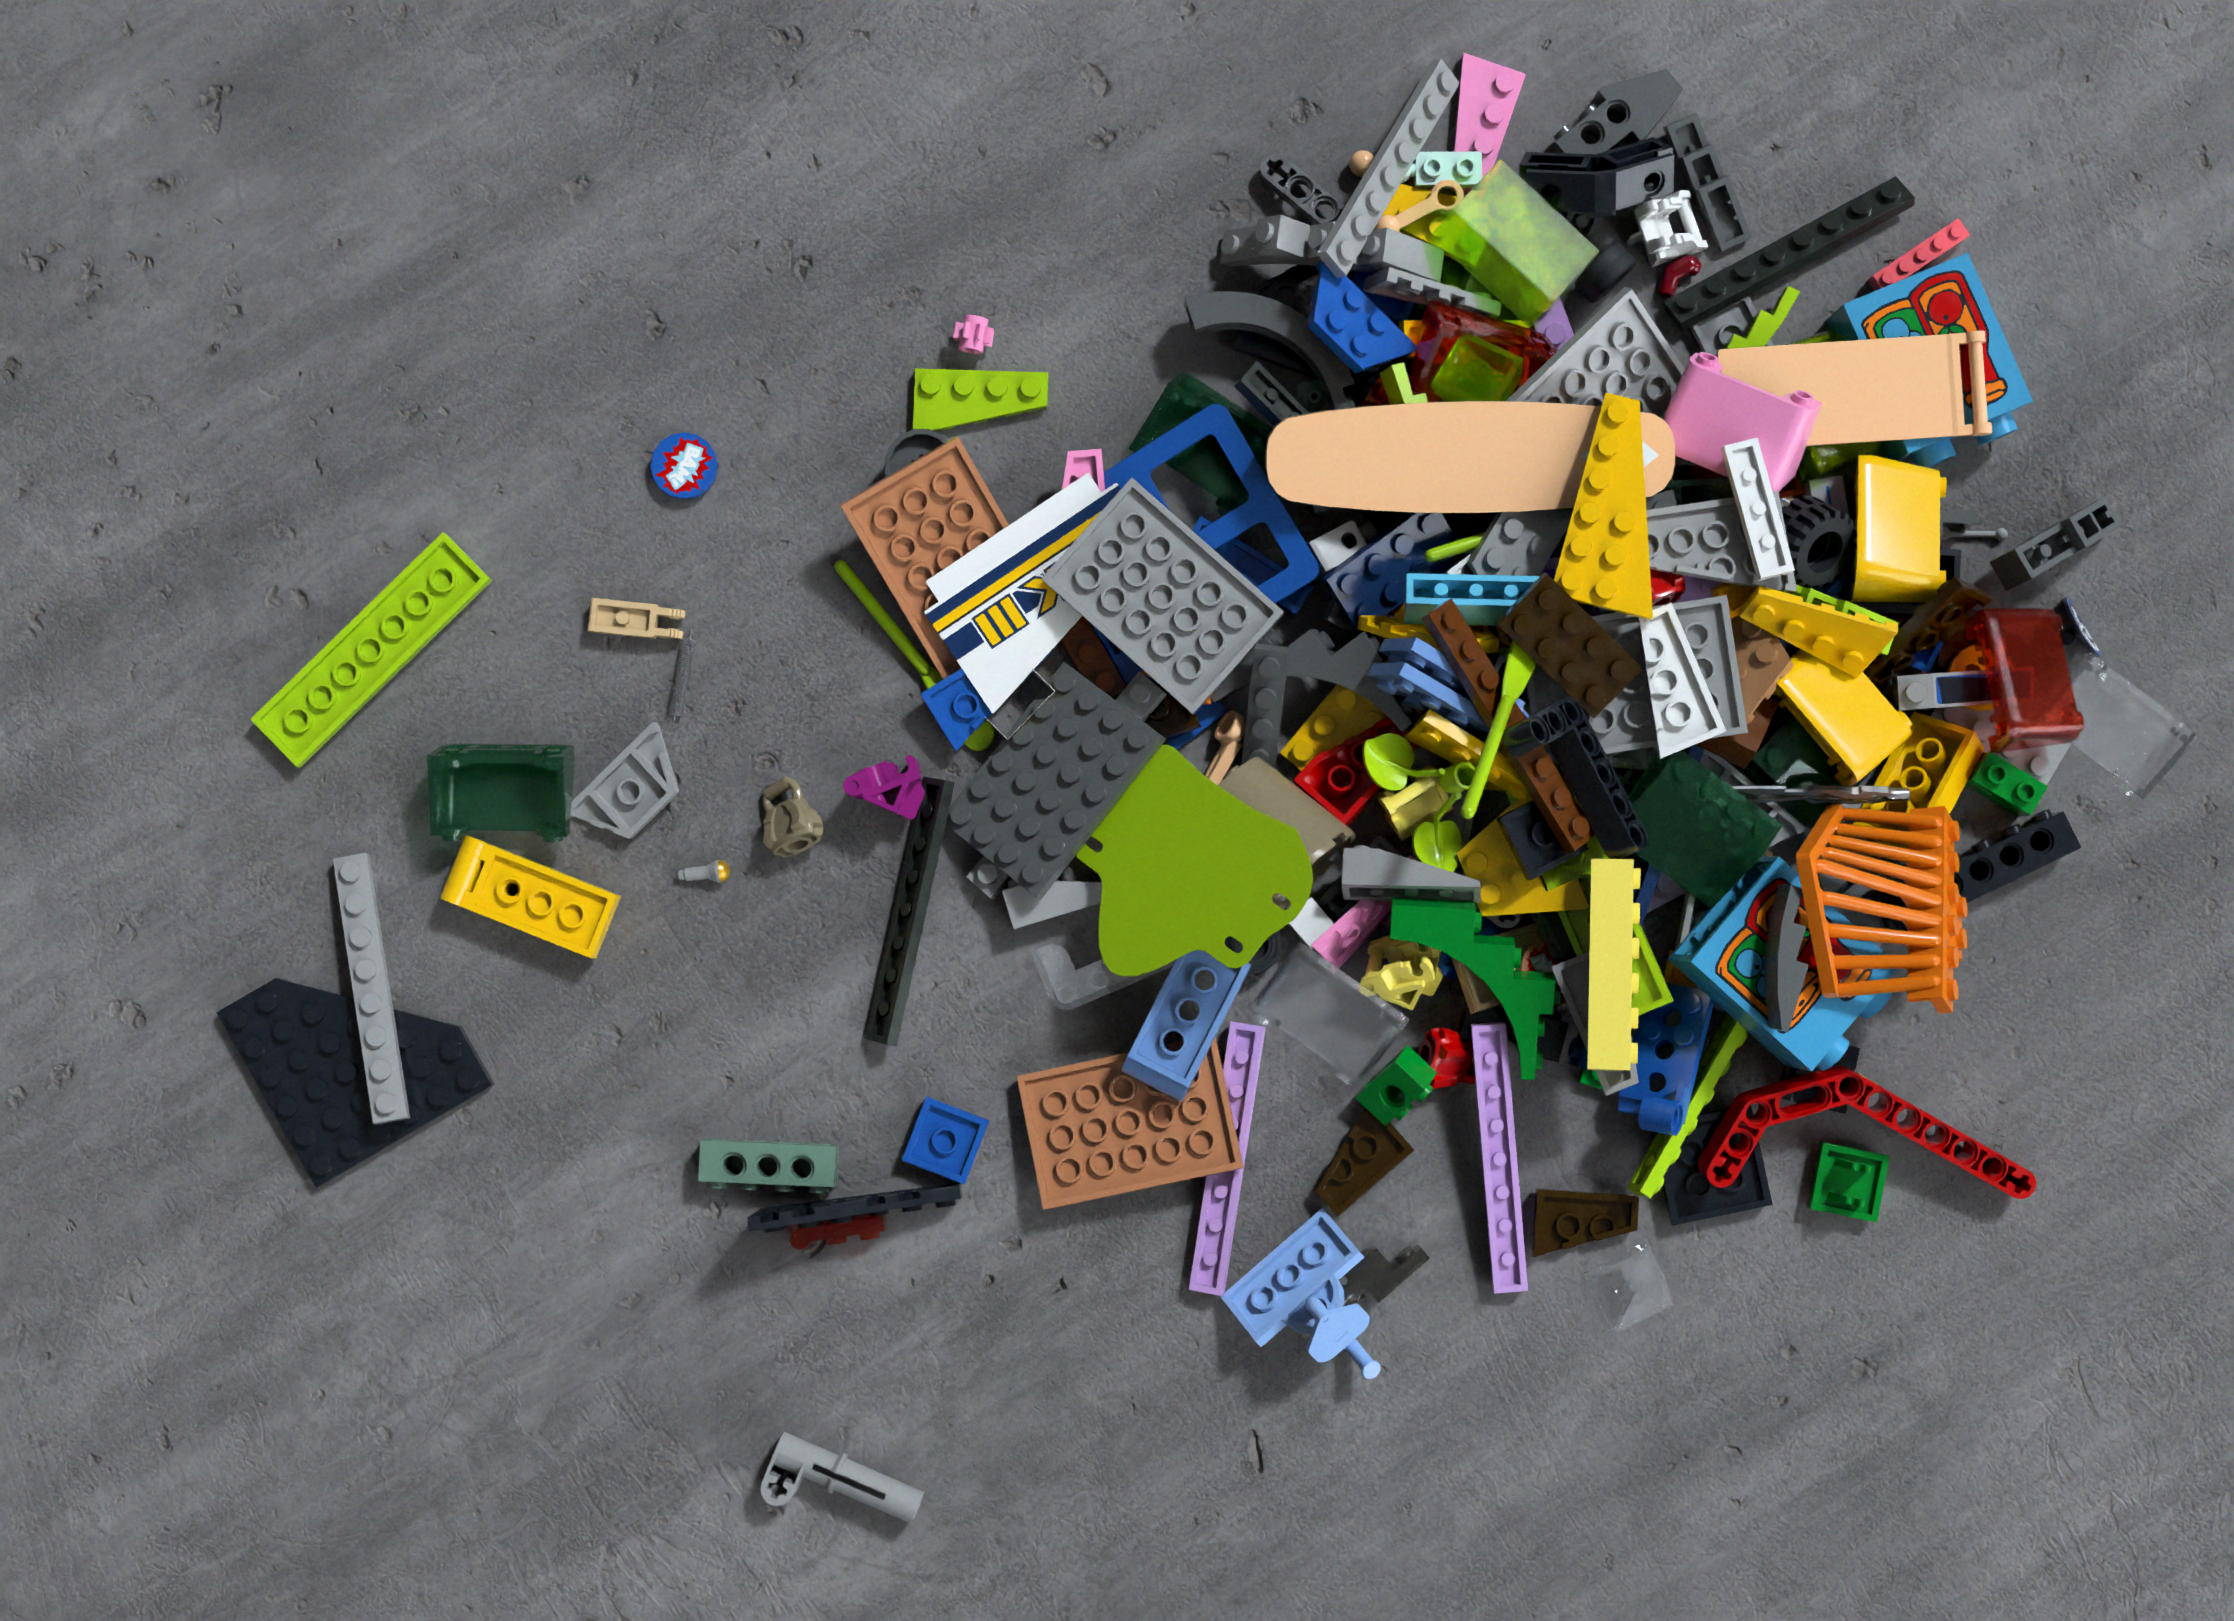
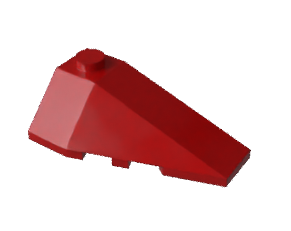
(1339, 776)

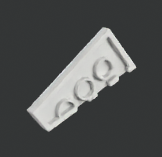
(1678, 692)

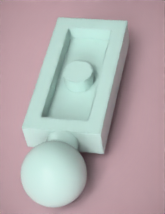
(1437, 166)

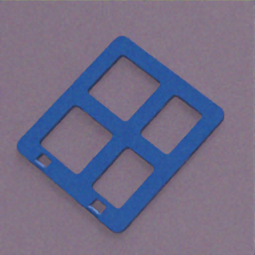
(1262, 506)

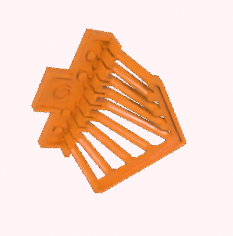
(1929, 892)

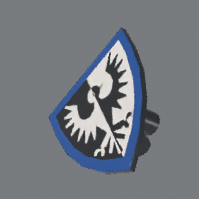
(2077, 630)

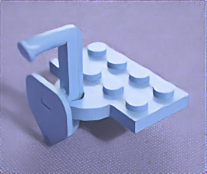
(1295, 1285)

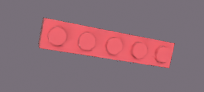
(1920, 255)

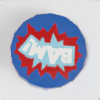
(684, 466)

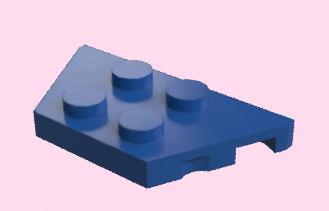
(1354, 324)

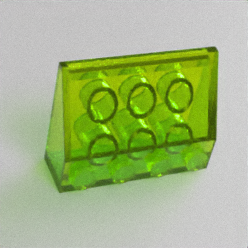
(1514, 243)

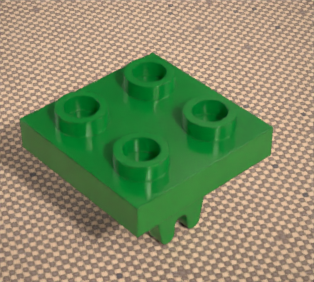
(1848, 1182)

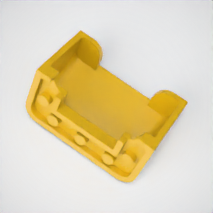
(1897, 531)
(1842, 715)

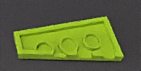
(973, 396)

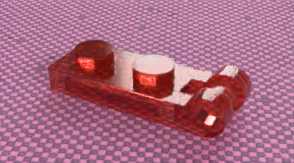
(866, 1227)

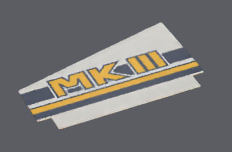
(993, 600)

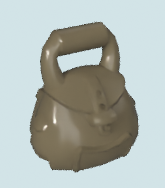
(792, 823)

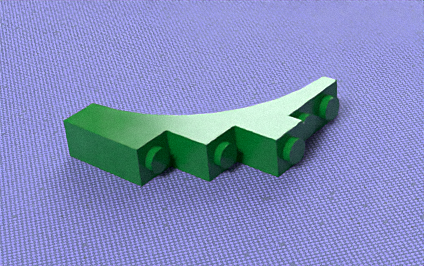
(1451, 929)

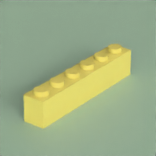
(1611, 965)

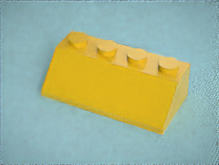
(1931, 764)

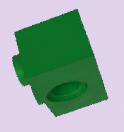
(2006, 785)
(1396, 1086)

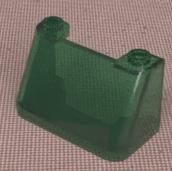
(1204, 461)
(501, 789)

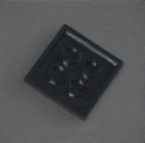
(1693, 1197)

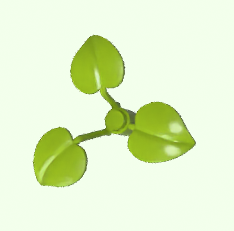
(1389, 763)

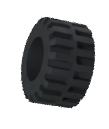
(1818, 540)

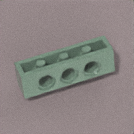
(821, 1156)

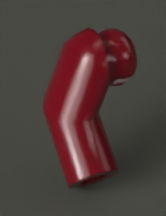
(1676, 270)

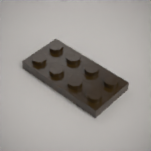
(1569, 645)

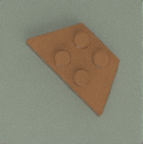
(1759, 661)

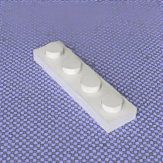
(1757, 509)

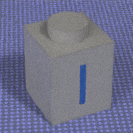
(1828, 490)

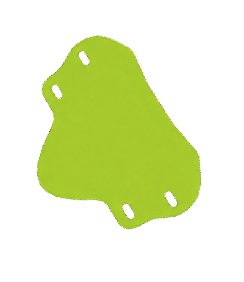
(1190, 869)

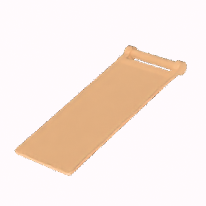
(1873, 385)

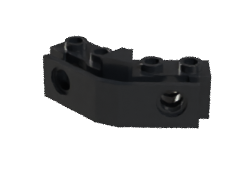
(1603, 180)

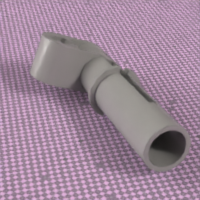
(837, 1475)

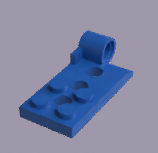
(1668, 1108)

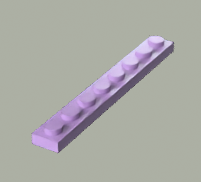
(1499, 1157)
(1223, 1189)

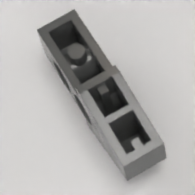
(1638, 102)
(2055, 544)

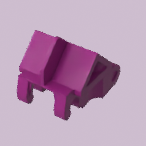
(888, 788)

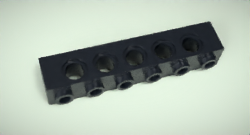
(2056, 842)

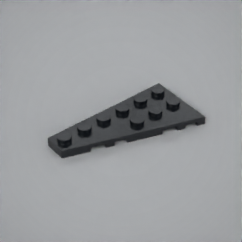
(845, 1208)

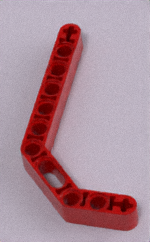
(1857, 1095)

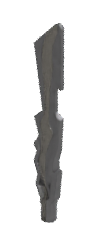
(1820, 794)

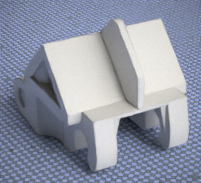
(1657, 233)

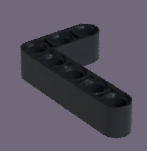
(1586, 771)

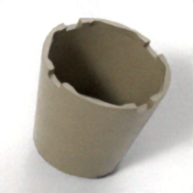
(1274, 795)

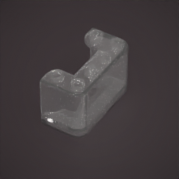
(1073, 987)

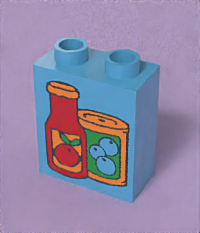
(1940, 303)
(1728, 964)

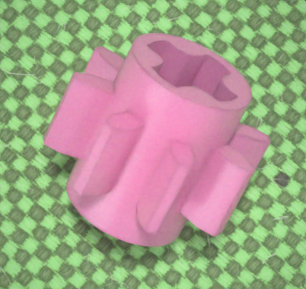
(973, 334)

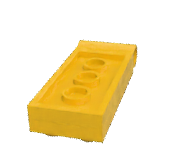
(546, 901)

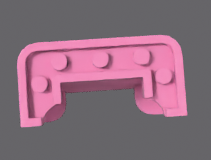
(1721, 411)

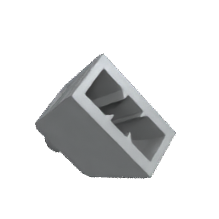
(1339, 545)

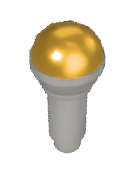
(716, 871)

